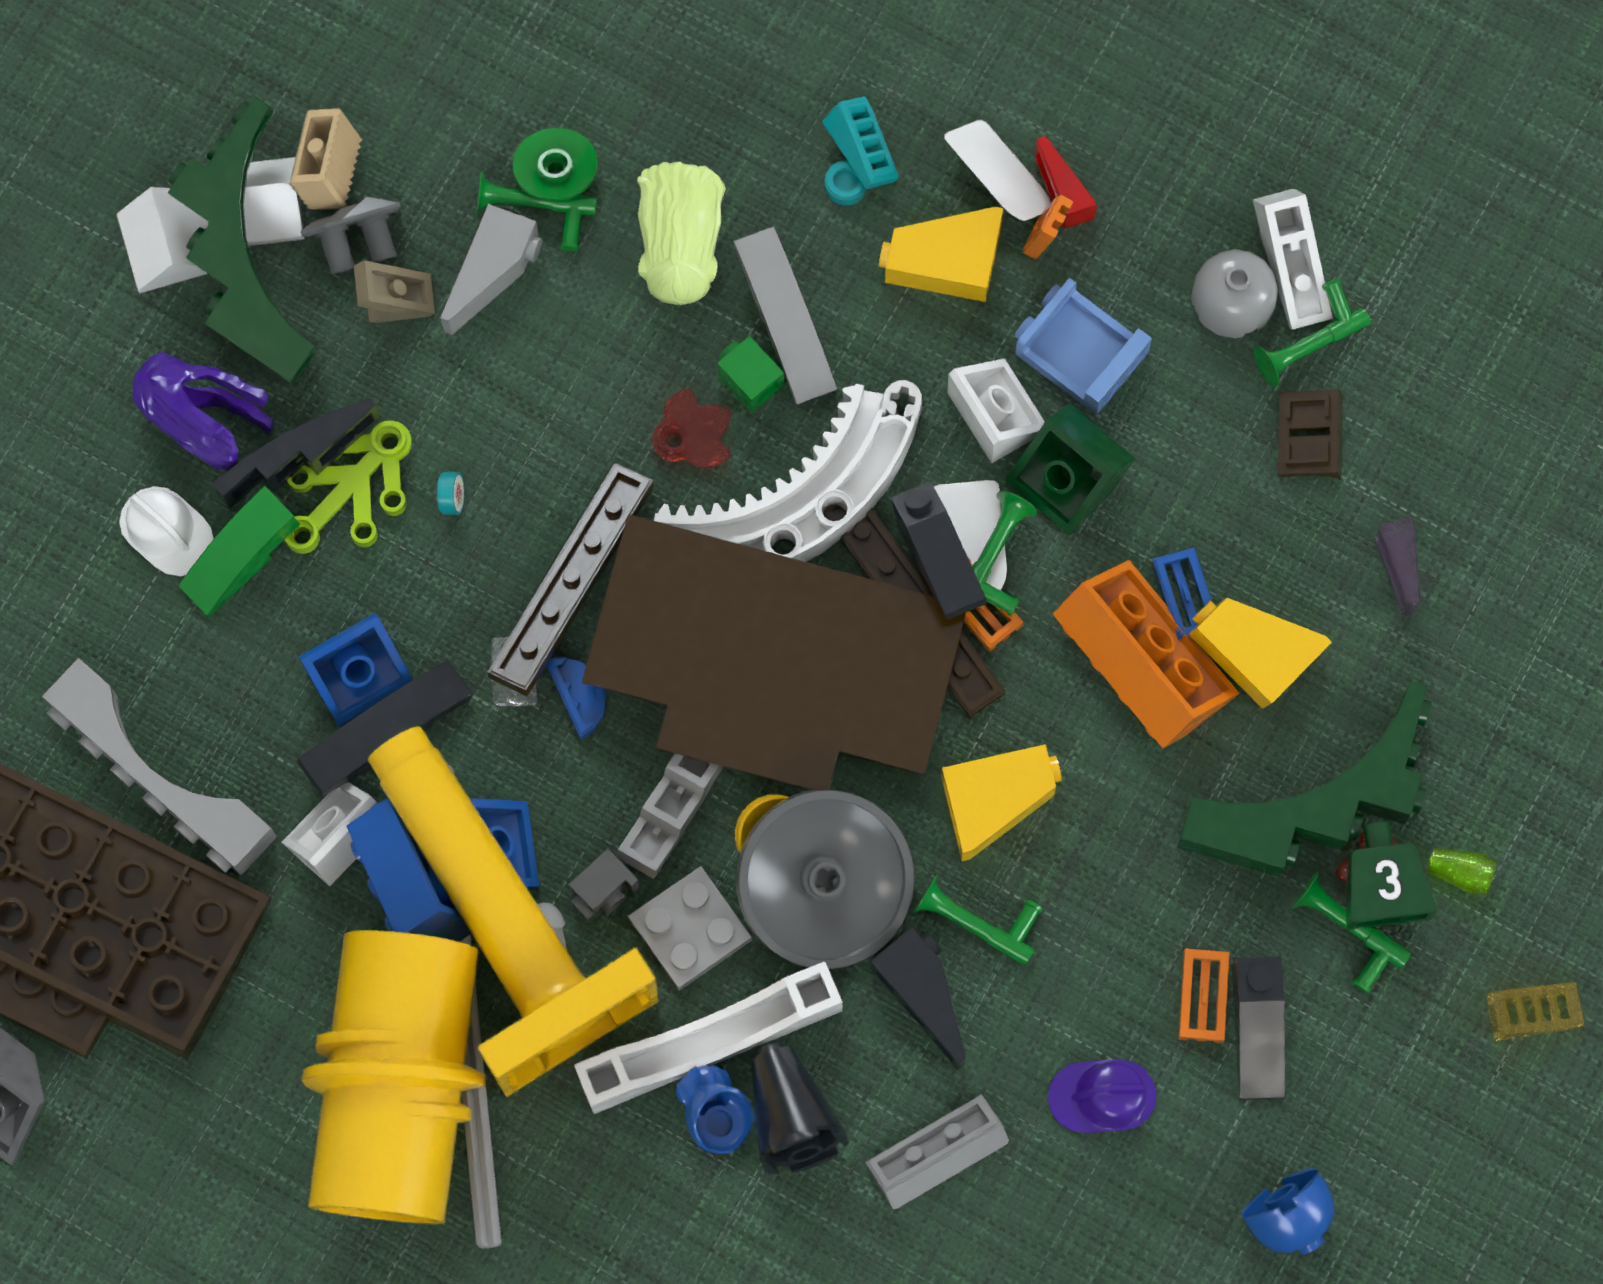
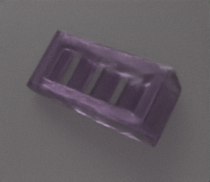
(1399, 555)

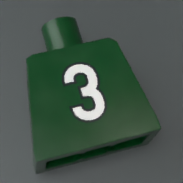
(1386, 882)

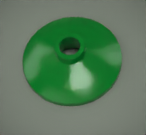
(551, 151)

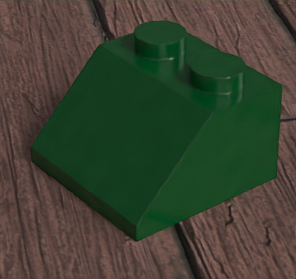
(1069, 468)

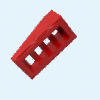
(1061, 180)

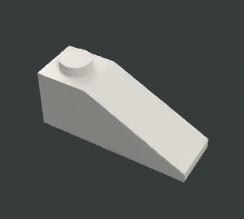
(1293, 256)

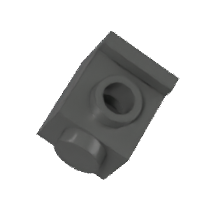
(602, 886)

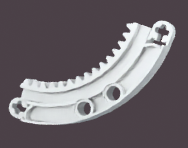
(848, 471)

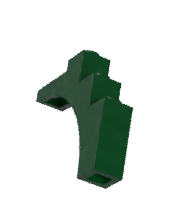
(218, 195)
(1262, 833)

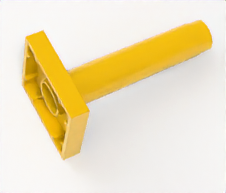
(555, 1000)

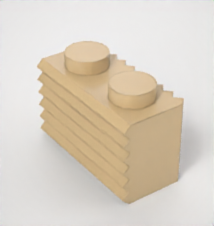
(325, 159)

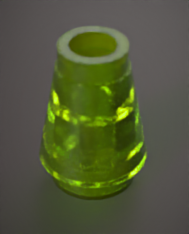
(1463, 869)

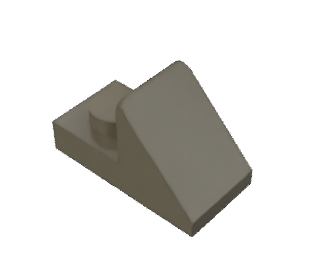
(393, 292)

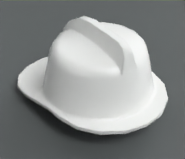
(165, 529)

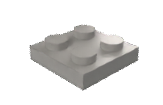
(690, 928)

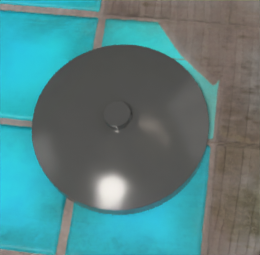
(825, 878)

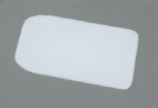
(999, 170)
(974, 515)

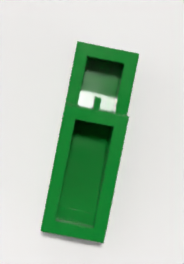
(238, 551)

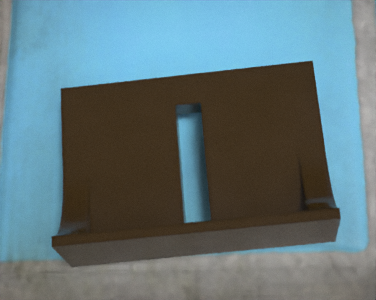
(1310, 454)

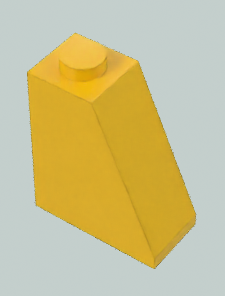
(945, 254)
(1256, 647)
(997, 794)

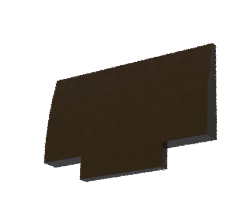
(771, 656)
(110, 925)

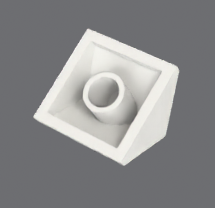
(270, 204)
(157, 237)
(994, 407)
(322, 835)

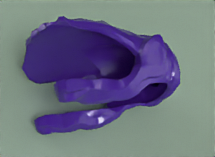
(173, 406)

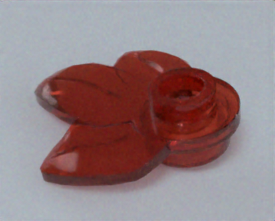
(698, 429)

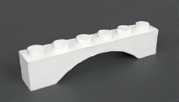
(717, 1037)

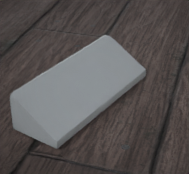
(938, 1152)

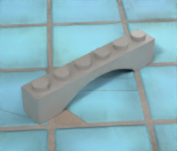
(224, 825)

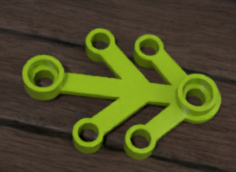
(355, 482)

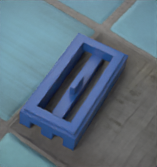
(1174, 559)

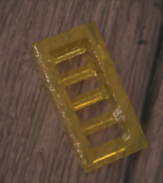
(1499, 1013)

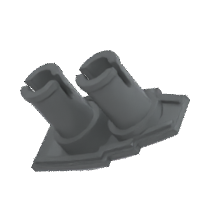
(368, 214)

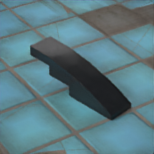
(311, 443)
(416, 704)

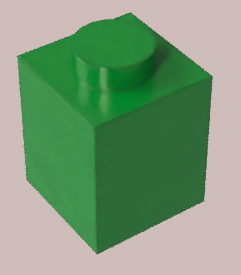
(749, 373)

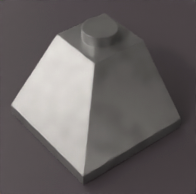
(19, 1096)

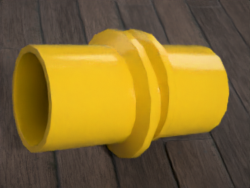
(393, 1077)

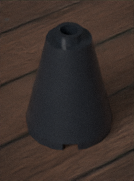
(791, 1113)

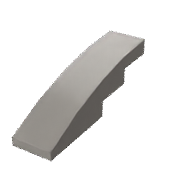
(785, 315)
(667, 813)

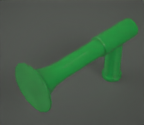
(573, 208)
(1274, 362)
(1012, 511)
(1007, 943)
(1385, 948)

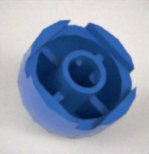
(1293, 1214)

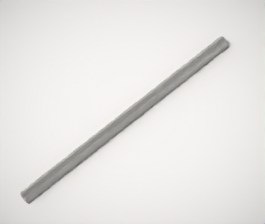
(479, 1143)

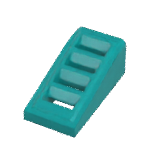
(861, 141)

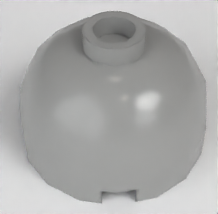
(1234, 293)

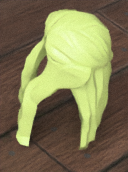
(679, 230)

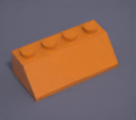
(1136, 649)

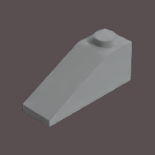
(492, 264)

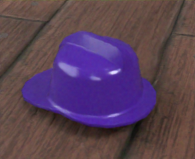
(1102, 1096)

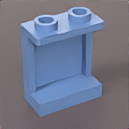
(1080, 347)

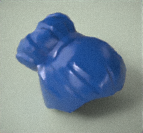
(715, 1111)

